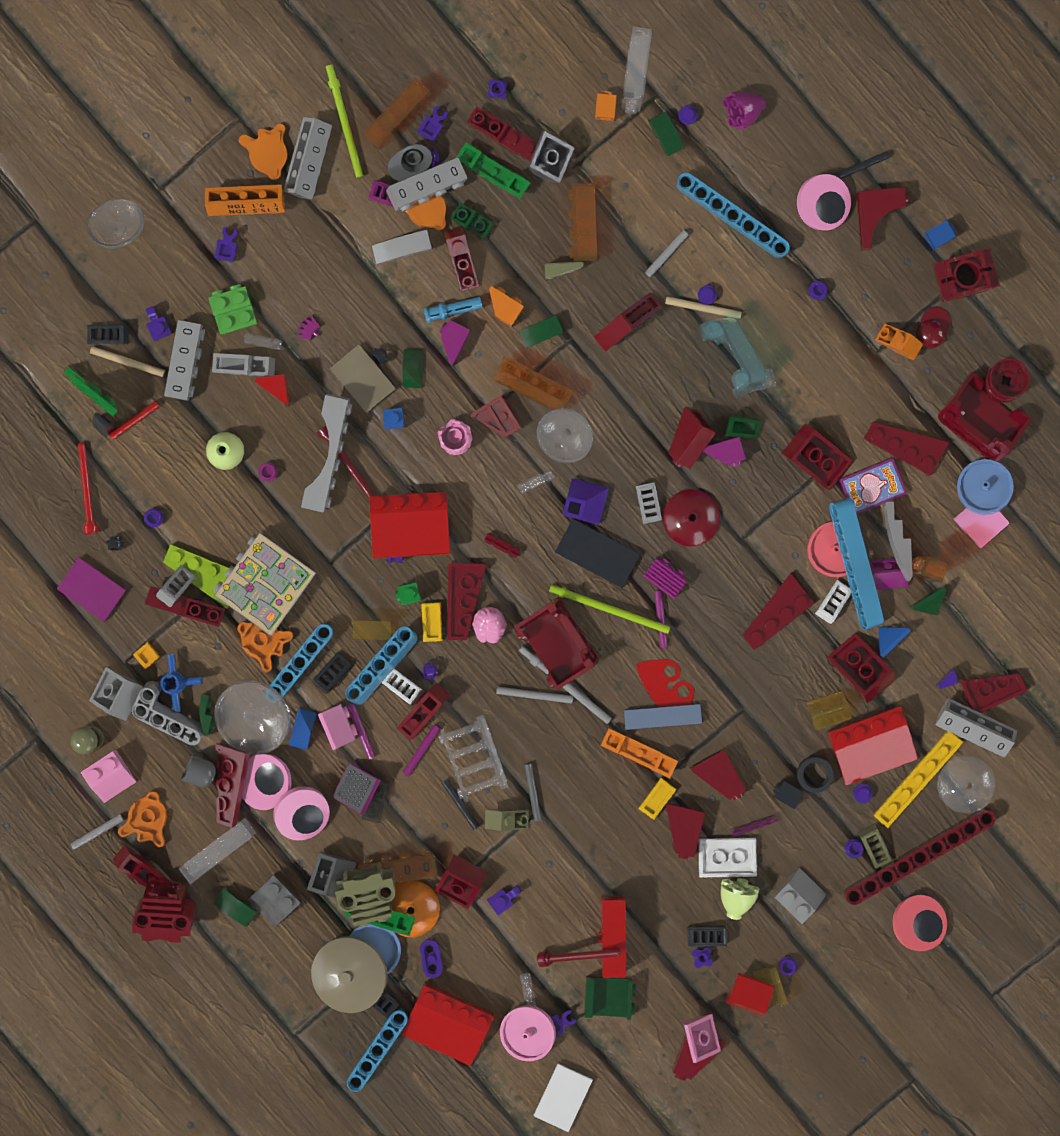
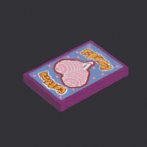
(873, 485)

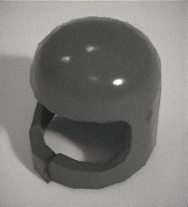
(199, 772)

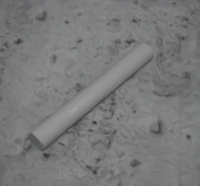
(665, 255)
(97, 831)

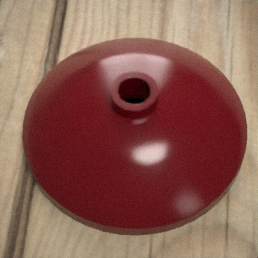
(677, 520)

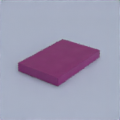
(91, 589)

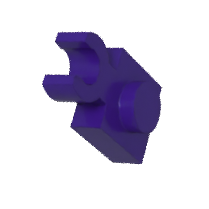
(431, 126)
(226, 248)
(559, 1023)

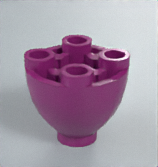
(743, 108)

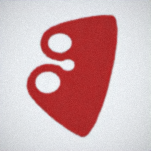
(656, 683)

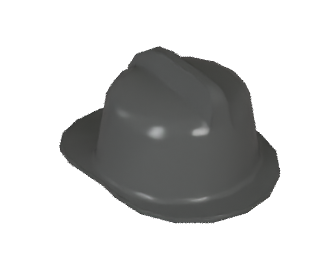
(409, 162)

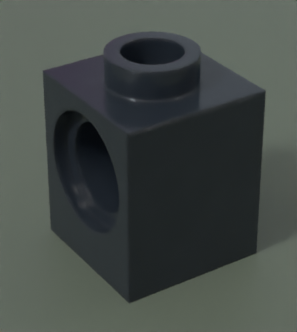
(787, 794)

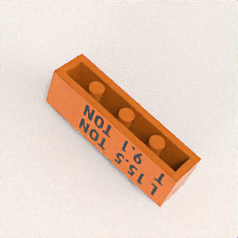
(244, 200)

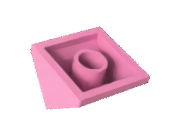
(701, 1037)

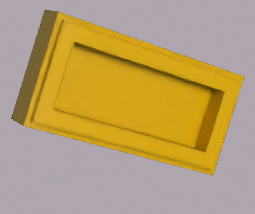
(431, 622)
(657, 798)

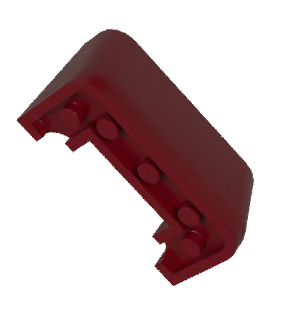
(982, 420)
(558, 643)

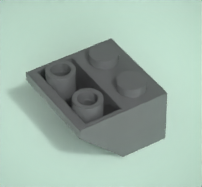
(326, 873)

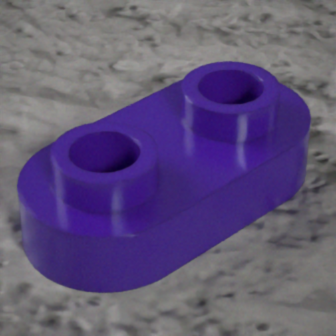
(431, 958)

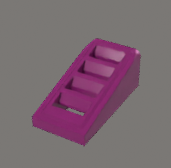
(372, 196)

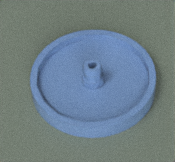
(985, 487)
(385, 942)

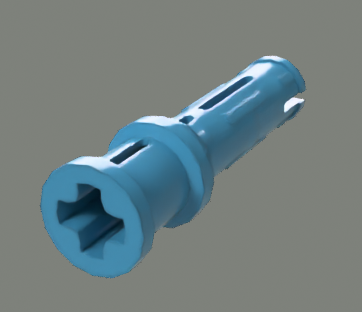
(442, 311)

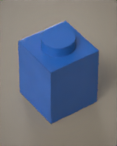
(940, 234)
(393, 419)

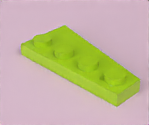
(207, 572)

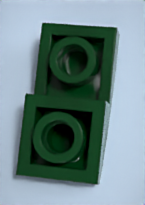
(666, 133)
(472, 221)
(541, 331)
(207, 721)
(235, 908)

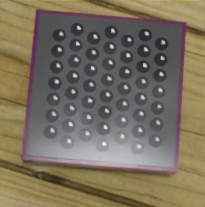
(356, 788)

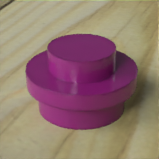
(267, 472)

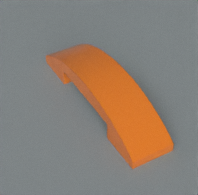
(639, 753)

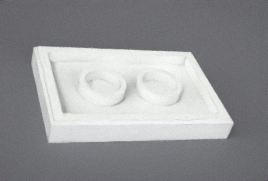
(727, 857)
(563, 1097)

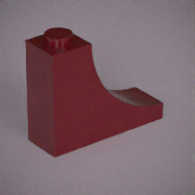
(873, 206)
(627, 321)

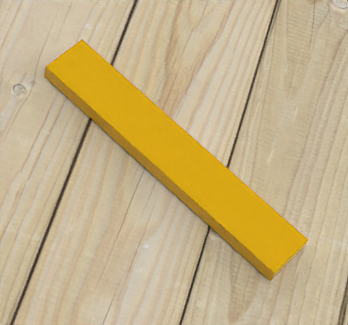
(918, 778)

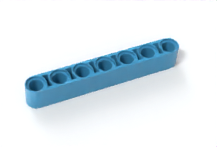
(737, 224)
(856, 563)

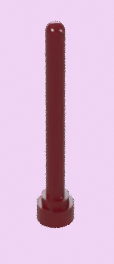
(323, 433)
(545, 958)

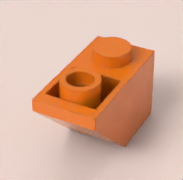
(504, 307)
(899, 341)

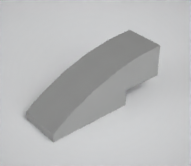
(401, 247)
(243, 365)

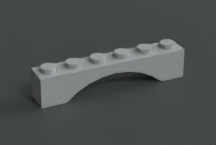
(334, 413)

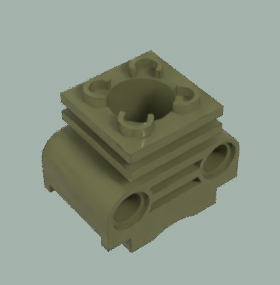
(366, 893)

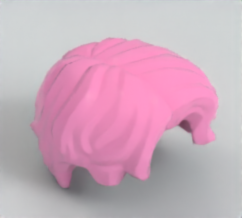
(455, 437)
(489, 625)

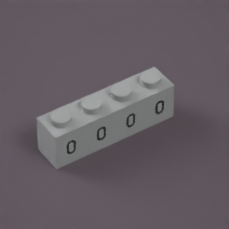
(307, 158)
(427, 184)
(183, 360)
(976, 727)

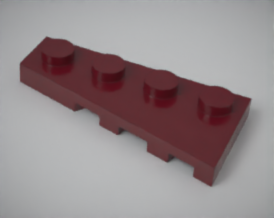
(232, 771)

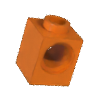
(605, 106)

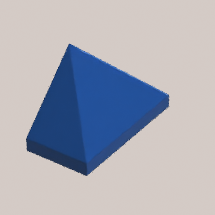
(888, 638)
(302, 728)

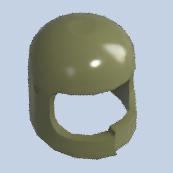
(85, 740)

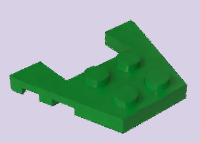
(91, 390)

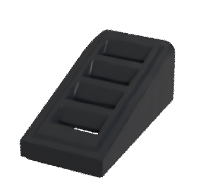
(120, 334)
(102, 424)
(325, 689)
(723, 931)
(395, 1003)

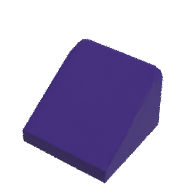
(948, 679)

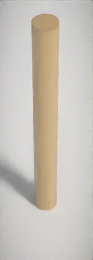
(703, 307)
(127, 361)

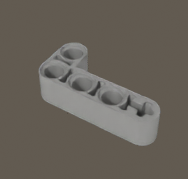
(169, 717)

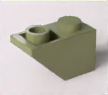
(506, 819)

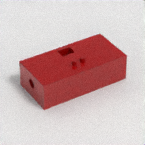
(613, 935)

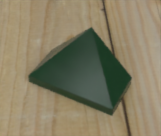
(412, 368)
(743, 426)
(930, 603)

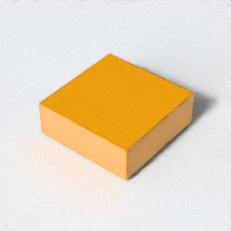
(146, 655)

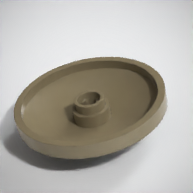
(349, 974)

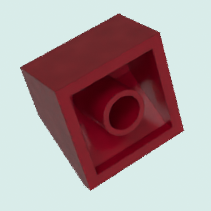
(461, 881)

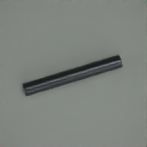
(862, 165)
(460, 804)

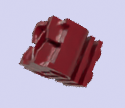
(982, 271)
(164, 912)

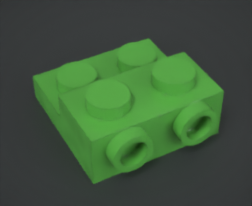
(232, 309)

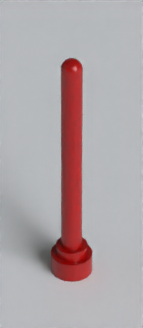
(90, 525)

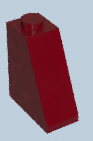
(690, 438)
(720, 775)
(684, 828)
(684, 1065)

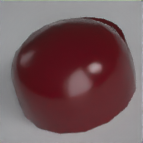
(933, 327)

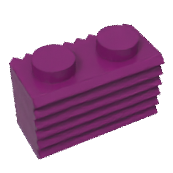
(665, 577)

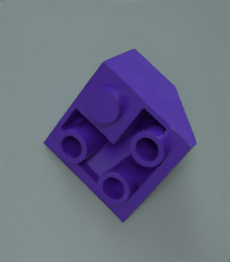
(585, 501)

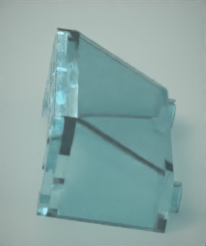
(752, 372)

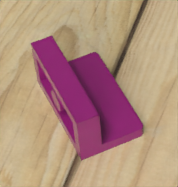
(887, 574)

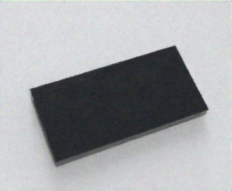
(597, 553)

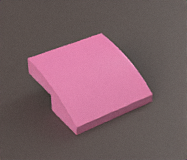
(981, 527)

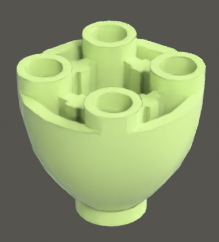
(233, 454)
(738, 897)

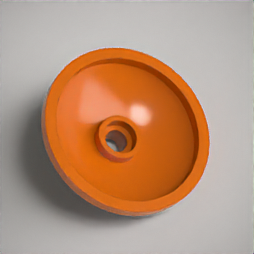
(423, 900)

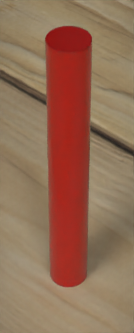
(133, 420)

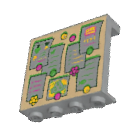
(264, 583)

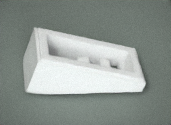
(825, 615)
(414, 698)

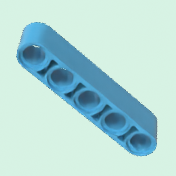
(308, 657)
(390, 663)
(372, 1057)

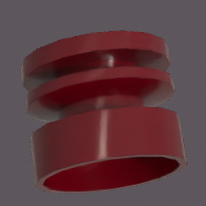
(1017, 378)

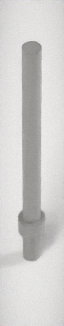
(535, 661)

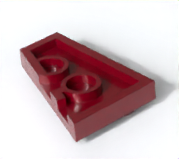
(992, 691)

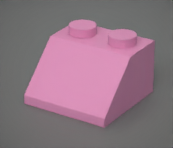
(337, 726)
(108, 776)

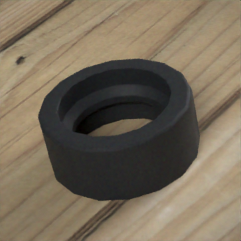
(829, 774)

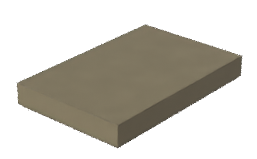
(362, 378)

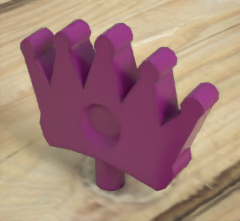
(310, 329)

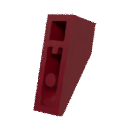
(423, 711)
(137, 867)

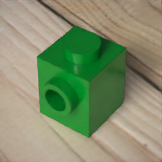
(408, 594)

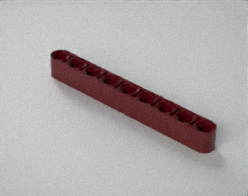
(929, 856)

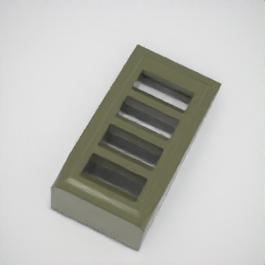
(555, 270)
(870, 835)

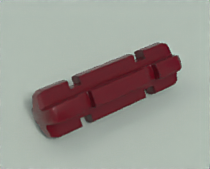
(502, 545)

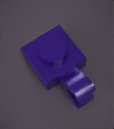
(158, 326)
(502, 900)

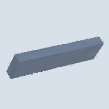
(662, 717)

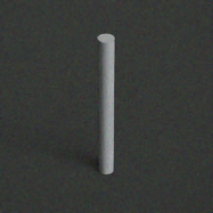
(534, 694)

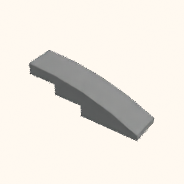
(900, 547)

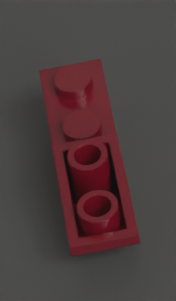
(502, 133)
(187, 608)

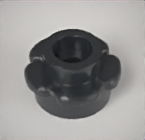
(379, 356)
(115, 543)

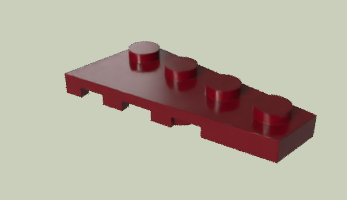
(909, 447)
(463, 591)
(779, 611)

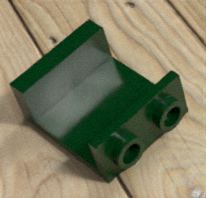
(609, 997)

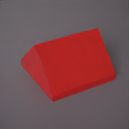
(277, 386)
(750, 994)

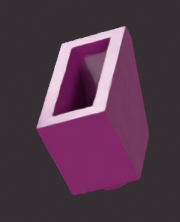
(453, 339)
(727, 452)

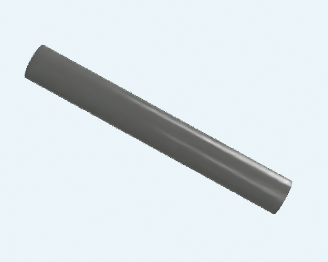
(533, 792)

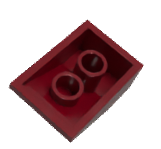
(817, 456)
(862, 668)

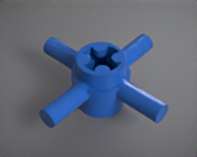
(180, 681)

